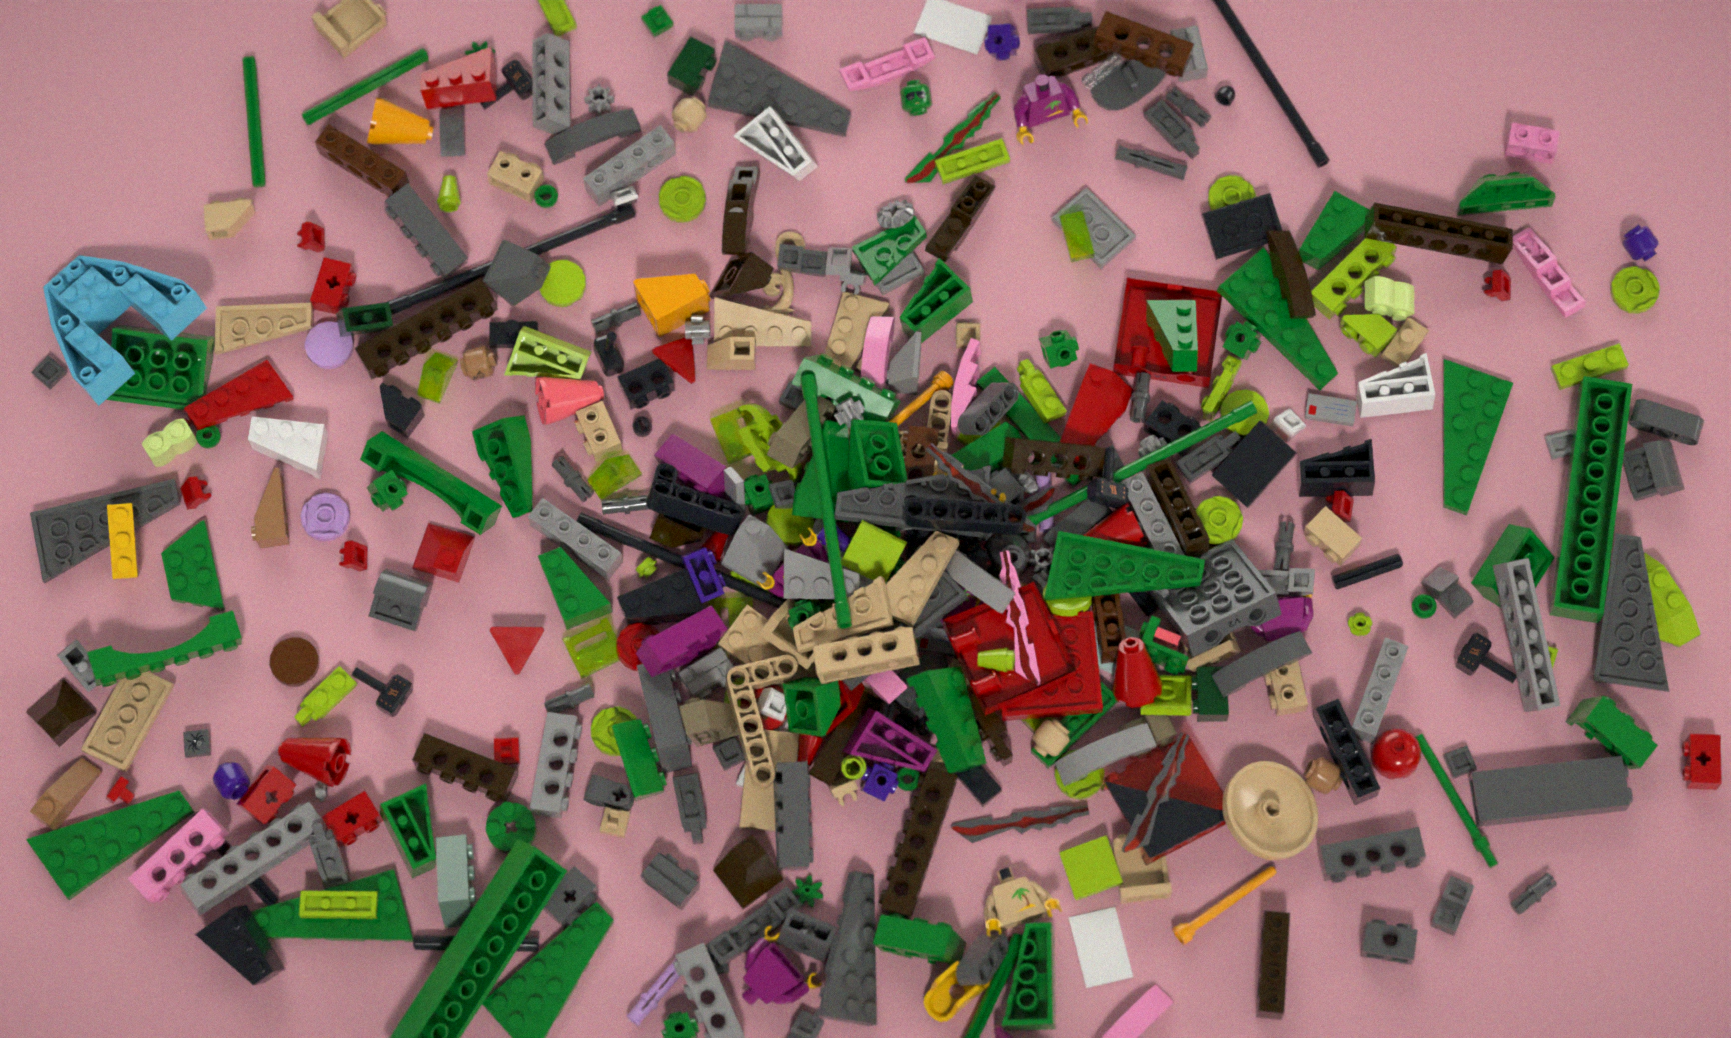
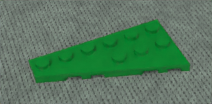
(1259, 300)
(1103, 567)
(94, 847)
(392, 923)

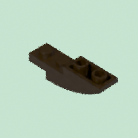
(738, 210)
(961, 218)
(993, 730)

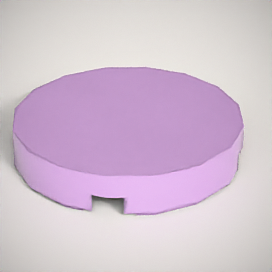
(326, 346)
(325, 517)

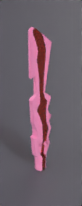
(1024, 654)

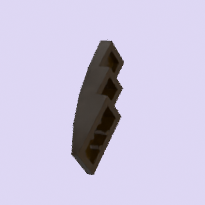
(1291, 273)
(830, 759)

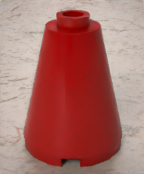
(1119, 528)
(1135, 675)
(317, 757)

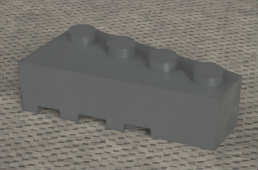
(425, 232)
(666, 719)
(792, 816)

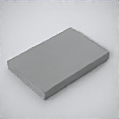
(1106, 231)

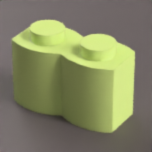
(1389, 298)
(165, 444)

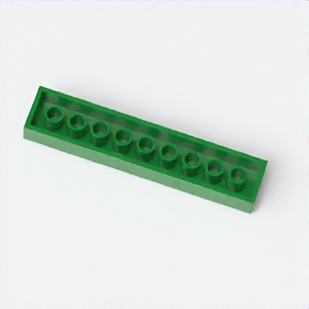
(1591, 500)
(483, 945)

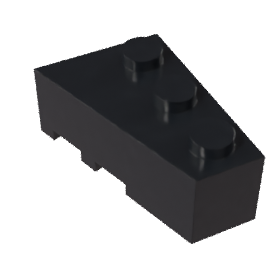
(242, 945)

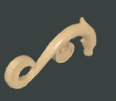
(784, 279)

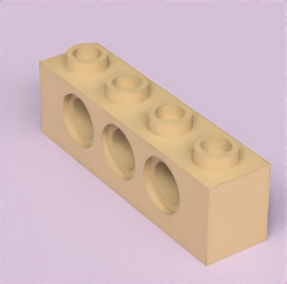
(877, 661)

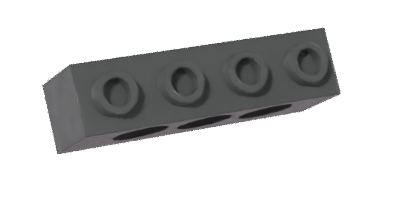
(1407, 840)

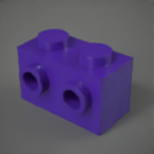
(703, 575)

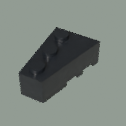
(1344, 470)
(661, 601)

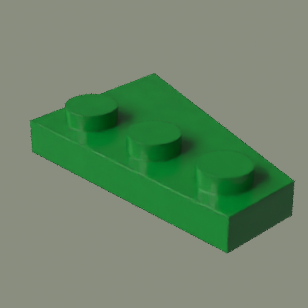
(887, 249)

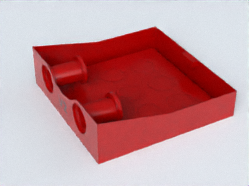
(1137, 347)
(987, 629)
(1076, 694)

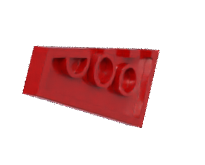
(248, 392)

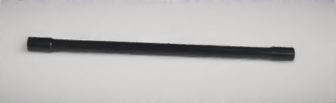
(1313, 147)
(613, 218)
(598, 527)

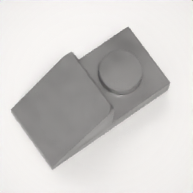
(1447, 592)
(76, 661)

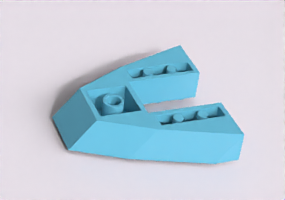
(92, 296)

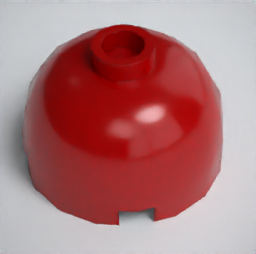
(1396, 753)

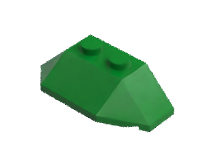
(1505, 193)

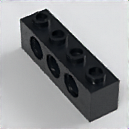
(1346, 751)

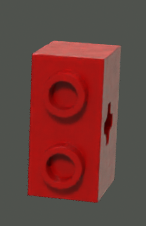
(331, 274)
(1709, 750)
(255, 801)
(362, 810)

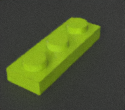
(972, 161)
(1591, 365)
(338, 904)

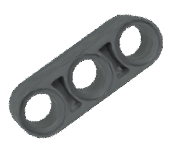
(988, 408)
(1666, 422)
(1079, 521)
(982, 959)

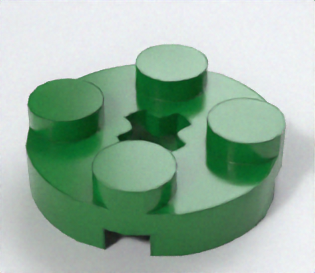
(509, 813)

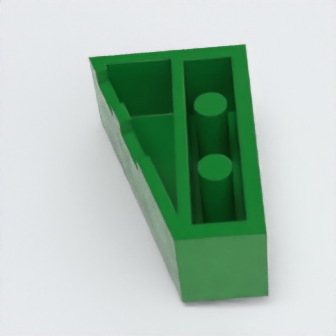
(1334, 229)
(936, 302)
(987, 449)
(1614, 730)

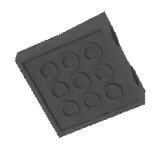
(1227, 599)

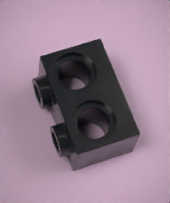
(642, 378)
(1170, 430)

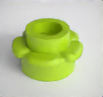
(646, 567)
(1358, 630)

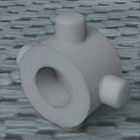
(320, 791)

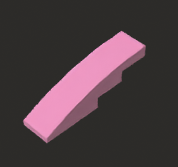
(1547, 273)
(964, 390)

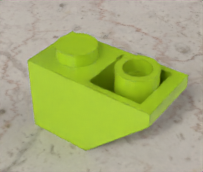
(1369, 331)

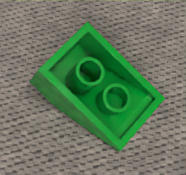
(875, 455)

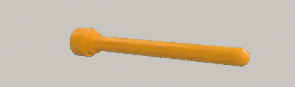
(940, 381)
(1185, 931)

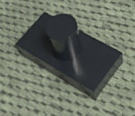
(506, 333)
(979, 784)

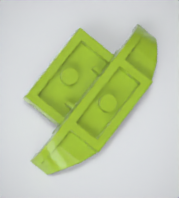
(756, 438)

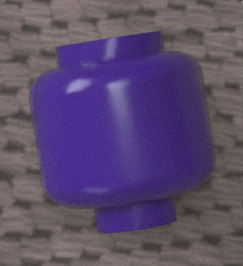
(1640, 243)
(231, 780)

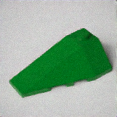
(836, 446)
(507, 452)

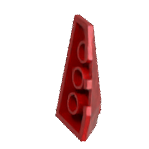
(1098, 405)

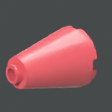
(563, 397)

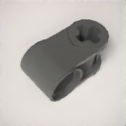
(604, 793)

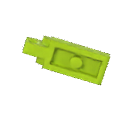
(1220, 387)
(1039, 392)
(325, 696)

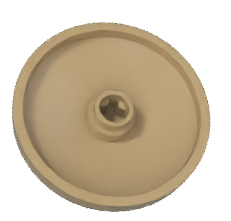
(1270, 810)

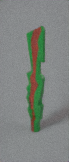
(926, 169)

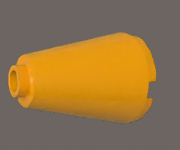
(397, 125)

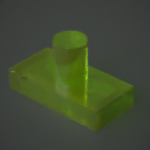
(1076, 236)

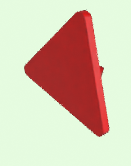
(679, 357)
(516, 643)

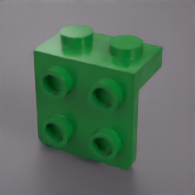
(1171, 660)

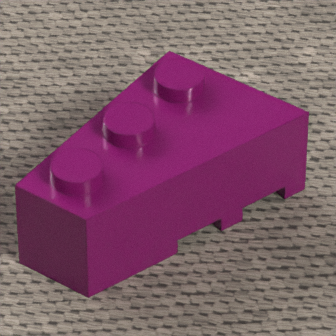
(693, 466)
(682, 642)
(888, 742)

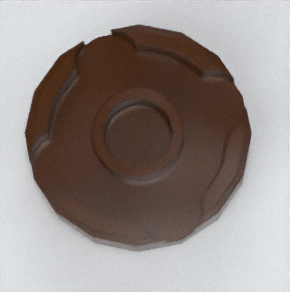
(294, 661)

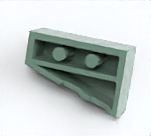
(455, 879)

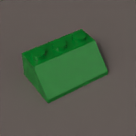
(1513, 545)
(639, 759)

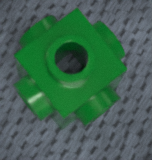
(1234, 339)
(1059, 348)
(387, 491)
(757, 494)
(803, 607)
(677, 1020)

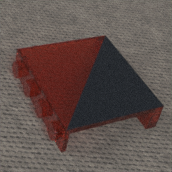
(1192, 805)

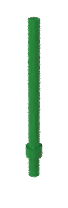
(1480, 842)

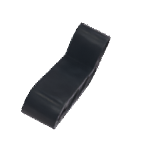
(691, 505)

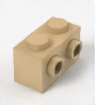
(515, 176)
(598, 431)
(1332, 536)
(1286, 689)

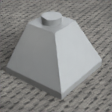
(905, 367)
(755, 551)

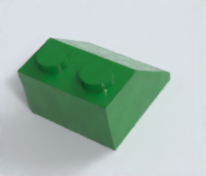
(811, 705)

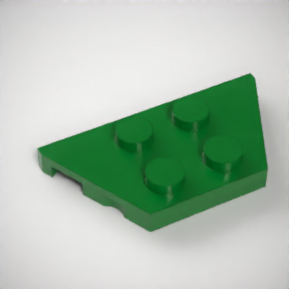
(192, 570)

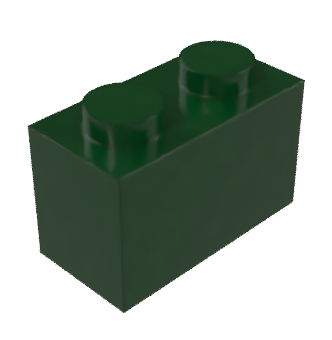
(692, 66)
(364, 319)
(1209, 702)

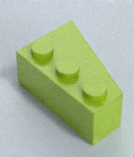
(546, 356)

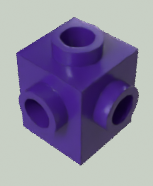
(1002, 41)
(870, 783)

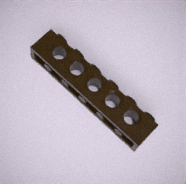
(1438, 233)
(432, 317)
(932, 781)

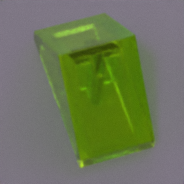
(436, 376)
(613, 475)

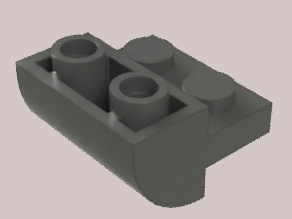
(1653, 470)
(400, 599)

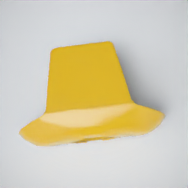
(940, 1003)

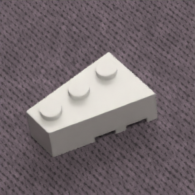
(776, 143)
(1397, 391)
(291, 442)

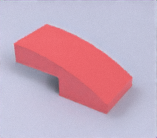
(1167, 639)

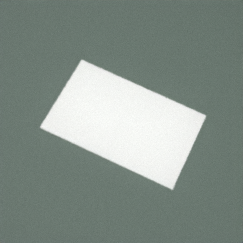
(953, 25)
(1100, 947)

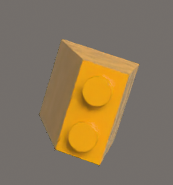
(671, 300)

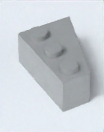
(812, 578)

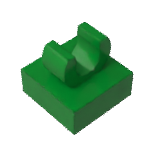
(657, 21)

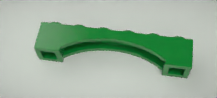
(472, 506)
(113, 665)

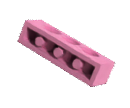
(146, 878)

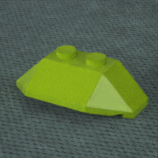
(1672, 610)

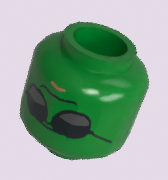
(915, 98)

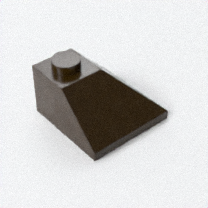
(742, 274)
(675, 532)
(61, 712)
(747, 872)

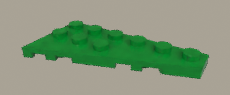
(1470, 420)
(540, 989)

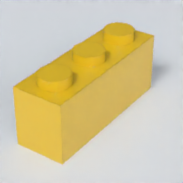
(122, 541)

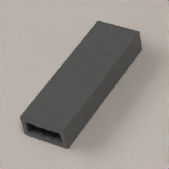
(1550, 791)

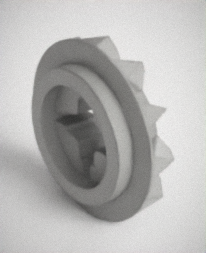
(902, 212)
(1026, 481)

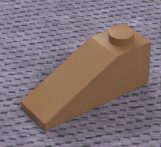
(271, 515)
(65, 794)

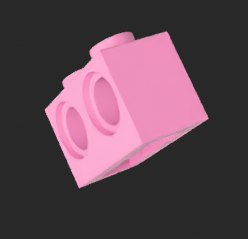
(1532, 143)

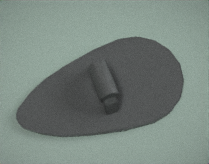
(1126, 85)

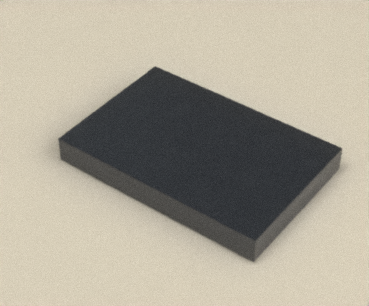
(1241, 225)
(1254, 464)

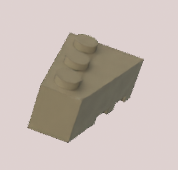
(793, 439)
(708, 721)

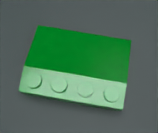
(165, 370)

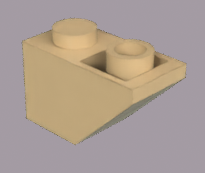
(227, 218)
(732, 354)

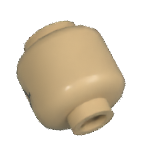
(688, 115)
(1051, 738)

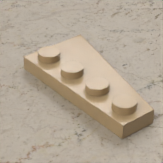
(254, 324)
(767, 327)
(850, 327)
(918, 577)
(868, 612)

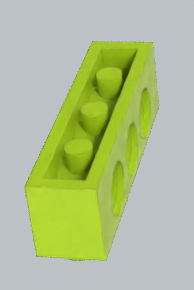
(1330, 303)

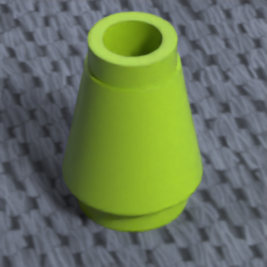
(449, 194)
(997, 659)
(850, 770)

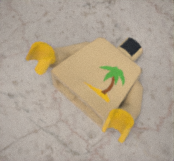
(1016, 903)

